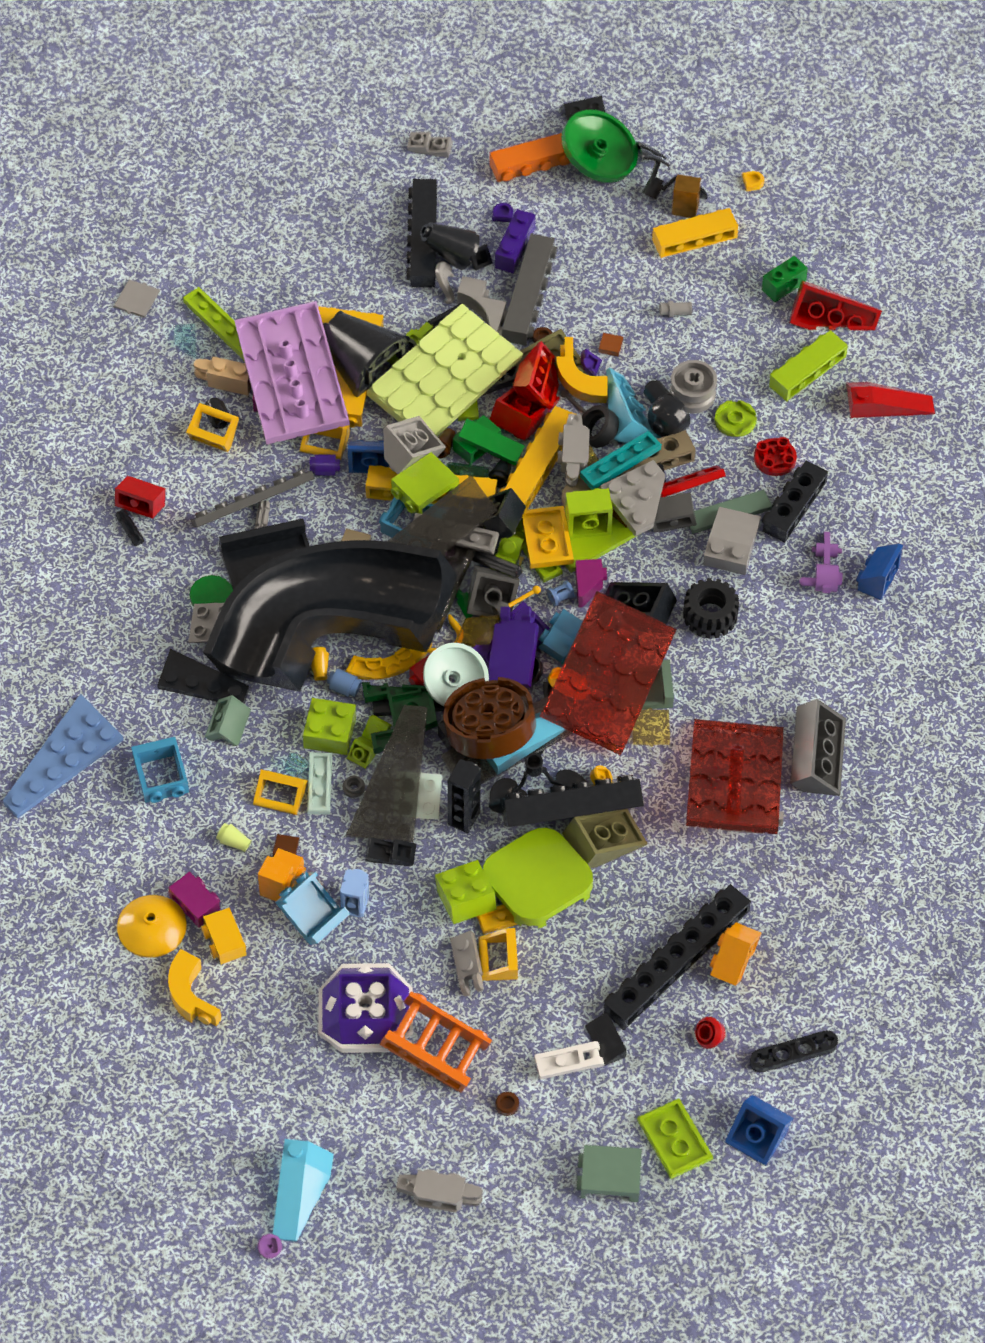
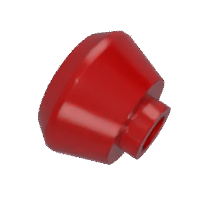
(709, 1032)

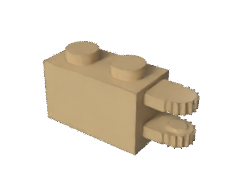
(223, 374)

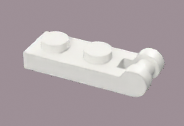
(568, 1060)

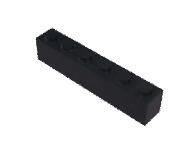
(423, 211)

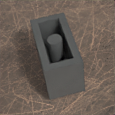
(675, 513)

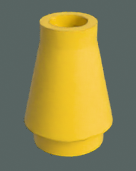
(320, 664)

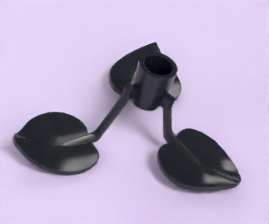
(654, 184)
(533, 768)

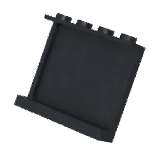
(252, 548)

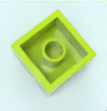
(589, 513)
(329, 726)
(465, 892)

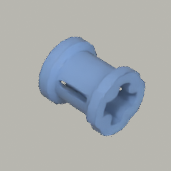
(560, 593)

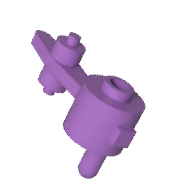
(826, 575)

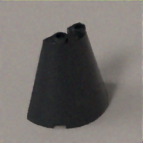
(361, 348)

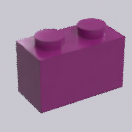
(194, 898)

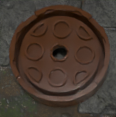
(489, 733)

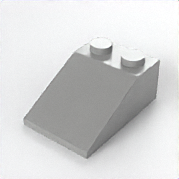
(731, 540)

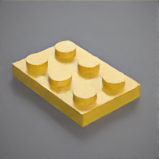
(547, 537)

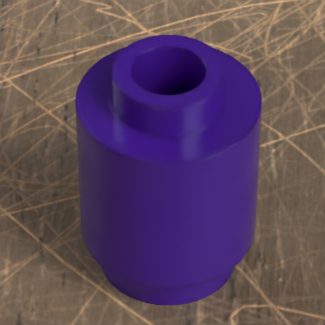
(324, 465)

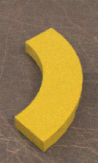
(386, 667)

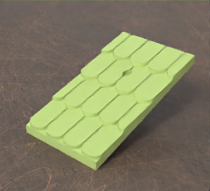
(445, 371)

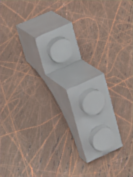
(474, 294)

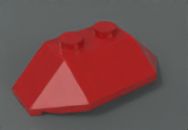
(538, 377)

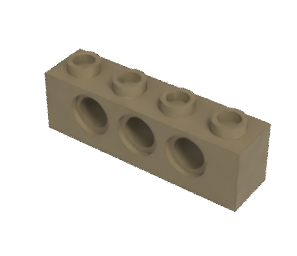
(681, 452)

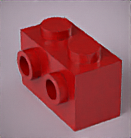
(140, 497)

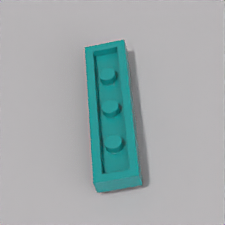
(620, 460)

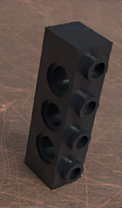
(813, 480)
(464, 795)

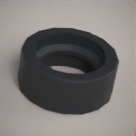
(608, 430)

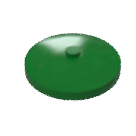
(599, 146)

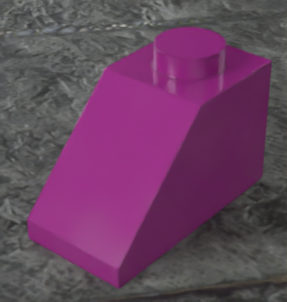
(589, 579)

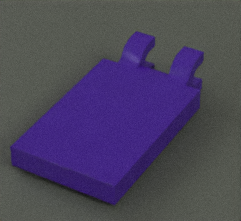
(514, 647)

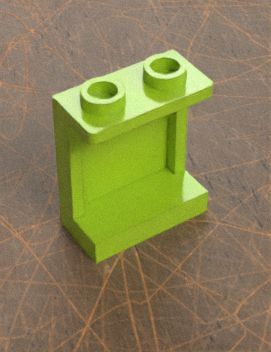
(423, 483)

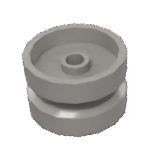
(694, 385)

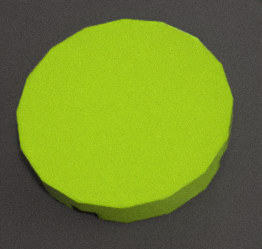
(734, 424)

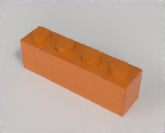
(528, 158)

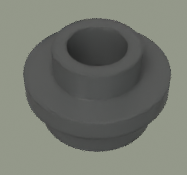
(350, 781)

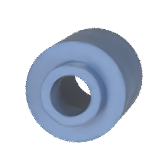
(344, 683)

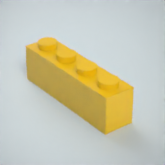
(695, 232)

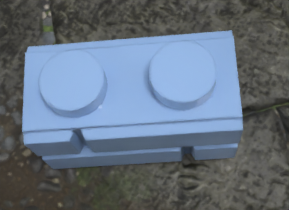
(355, 892)

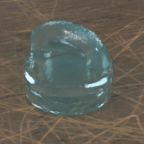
(296, 762)

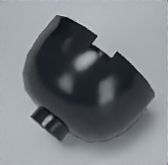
(667, 416)

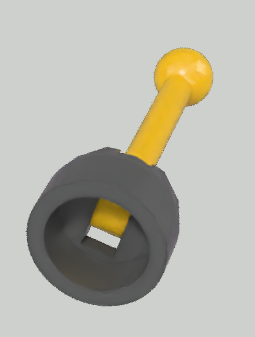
(497, 606)

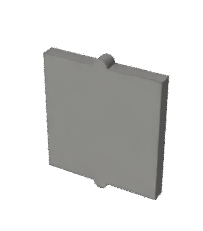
(136, 298)

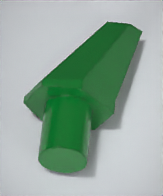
(462, 602)

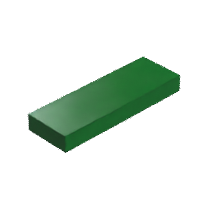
(490, 442)

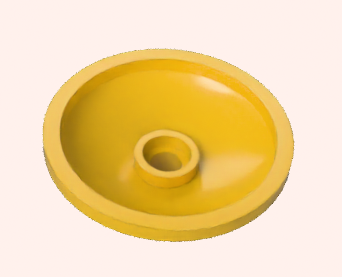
(156, 936)

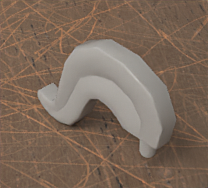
(443, 271)

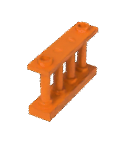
(416, 1052)

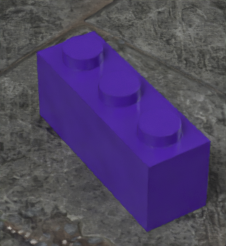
(515, 241)

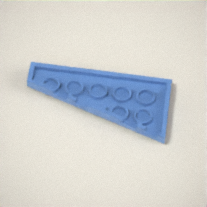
(71, 748)

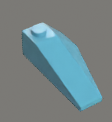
(627, 409)
(543, 733)
(301, 1181)

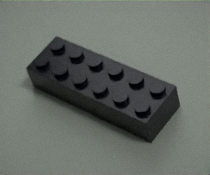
(571, 802)

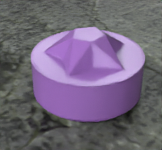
(269, 1246)

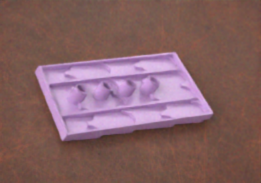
(291, 372)

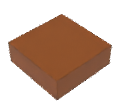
(611, 344)

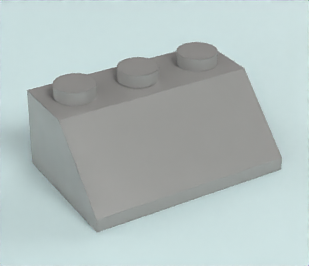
(409, 442)

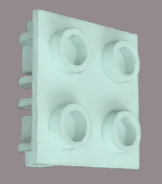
(429, 796)

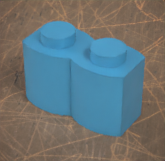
(561, 634)

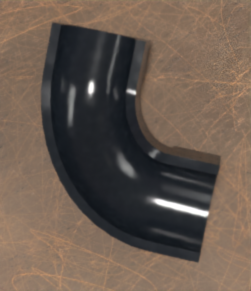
(324, 590)

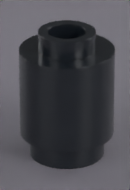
(655, 389)
(217, 404)

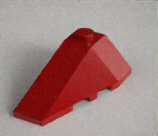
(824, 308)
(878, 400)

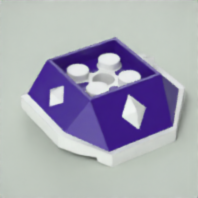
(358, 1028)

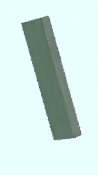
(751, 503)

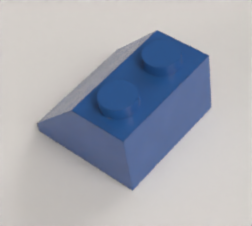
(365, 453)
(880, 570)
(758, 1129)

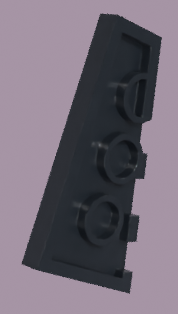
(198, 680)

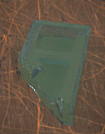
(186, 338)

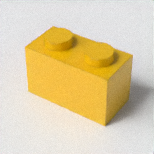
(224, 936)

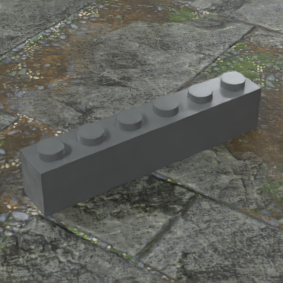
(528, 289)

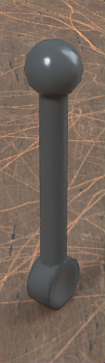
(565, 394)

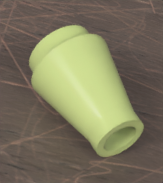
(232, 837)

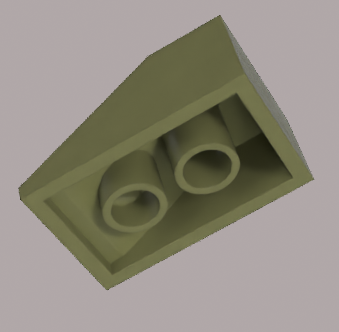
(604, 836)

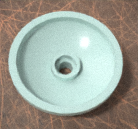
(456, 661)

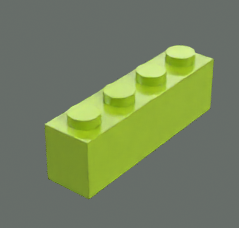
(808, 365)

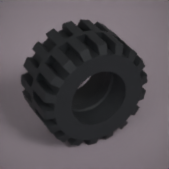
(711, 622)

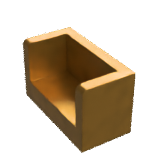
(686, 196)

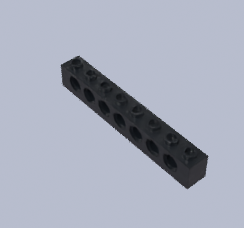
(625, 1013)

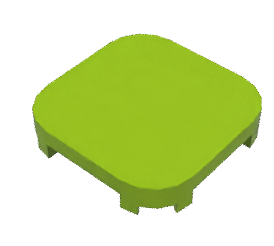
(538, 876)

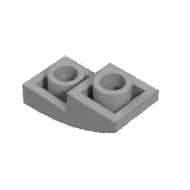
(426, 144)

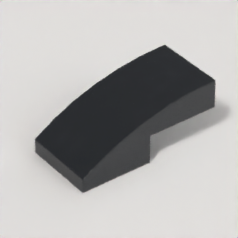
(394, 853)

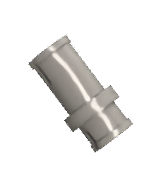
(672, 309)

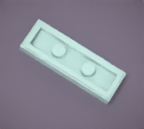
(319, 783)

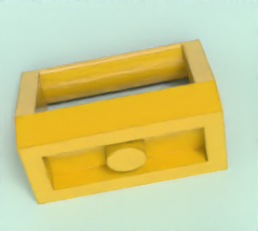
(338, 433)
(208, 438)
(283, 779)
(509, 972)

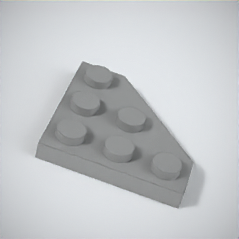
(637, 496)

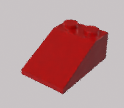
(518, 415)

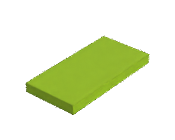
(597, 546)

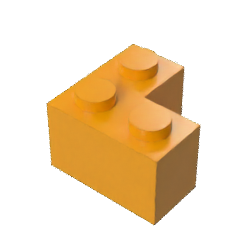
(279, 873)
(735, 950)

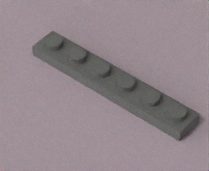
(243, 501)

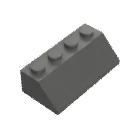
(818, 749)

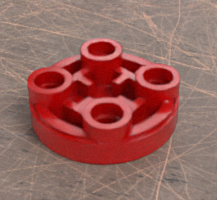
(775, 456)

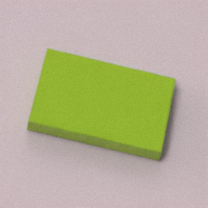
(675, 1138)

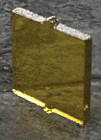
(477, 630)
(652, 728)

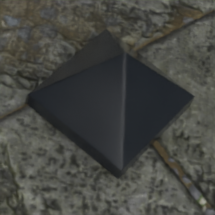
(481, 258)

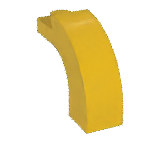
(578, 384)
(180, 978)

